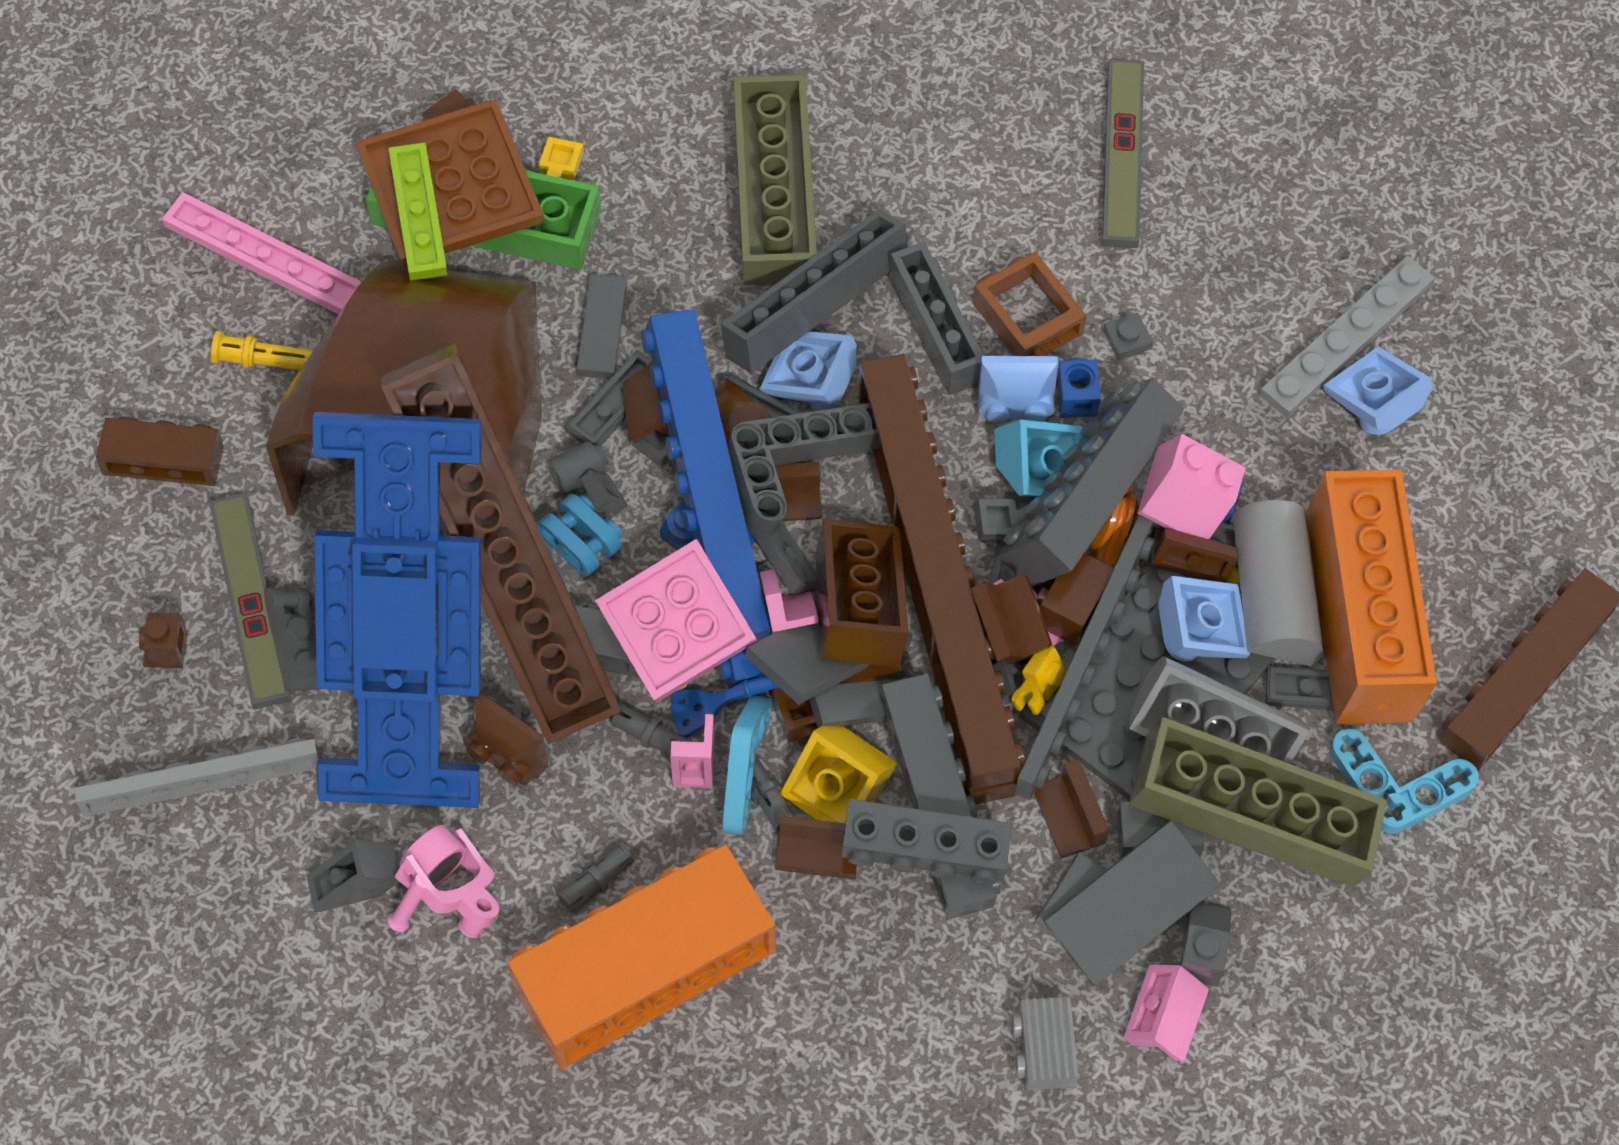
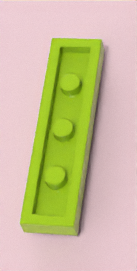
(417, 211)

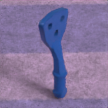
(711, 703)

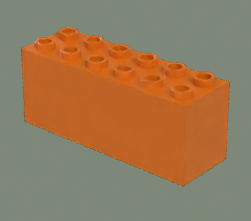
(1370, 597)
(642, 955)

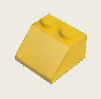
(833, 771)

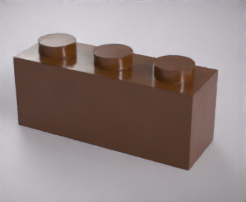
(160, 451)

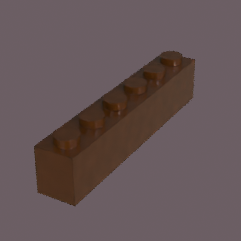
(1530, 669)

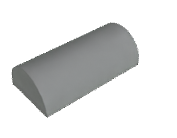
(1278, 581)
(1215, 709)

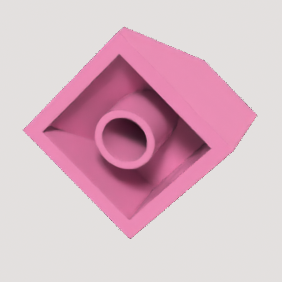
(1190, 487)

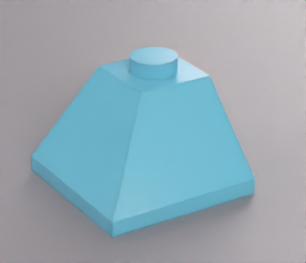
(1031, 452)

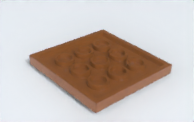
(474, 177)

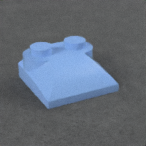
(813, 370)
(1017, 387)
(1380, 391)
(1202, 619)

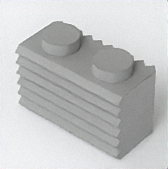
(1046, 1043)

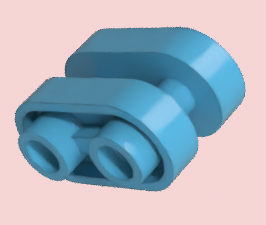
(581, 515)

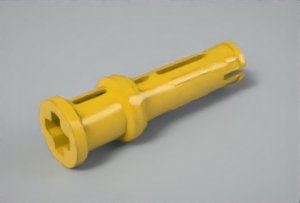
(250, 352)

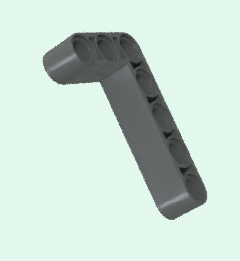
(798, 446)

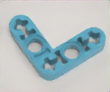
(745, 740)
(1404, 797)

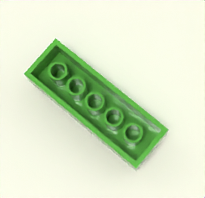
(568, 226)

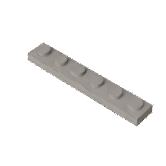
(1347, 336)
(188, 779)

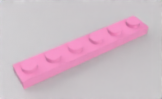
(260, 253)

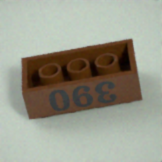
(861, 593)

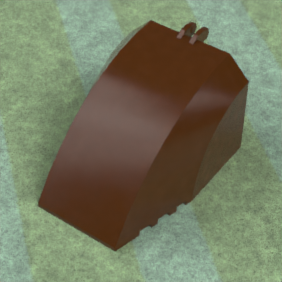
(399, 322)

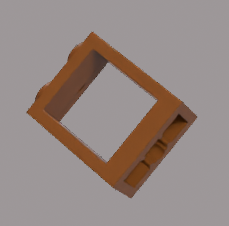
(1044, 338)

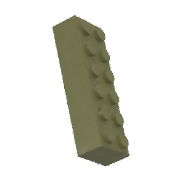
(773, 176)
(1258, 802)

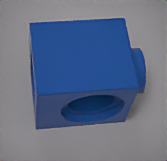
(1078, 401)

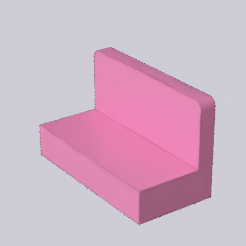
(790, 610)
(694, 761)
(1167, 1010)

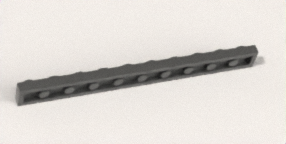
(1081, 672)

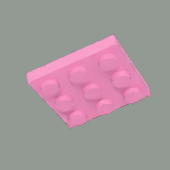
(676, 620)

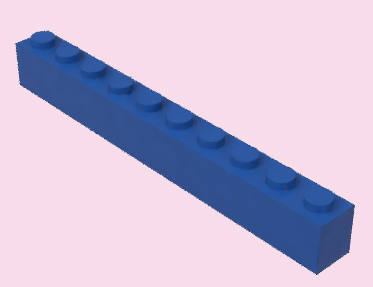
(705, 469)

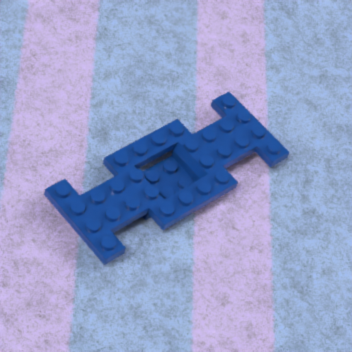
(381, 609)

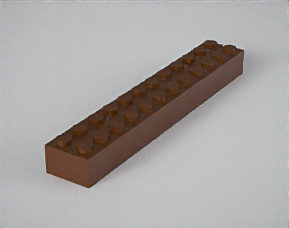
(940, 582)

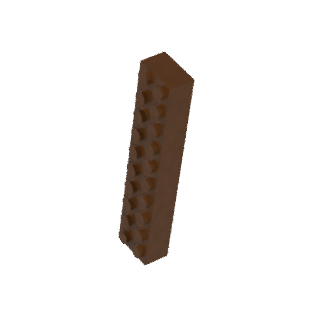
(518, 573)

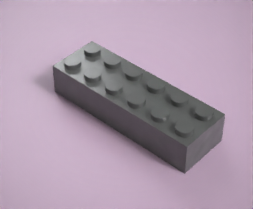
(1090, 481)

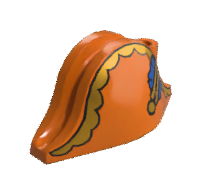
(1115, 532)

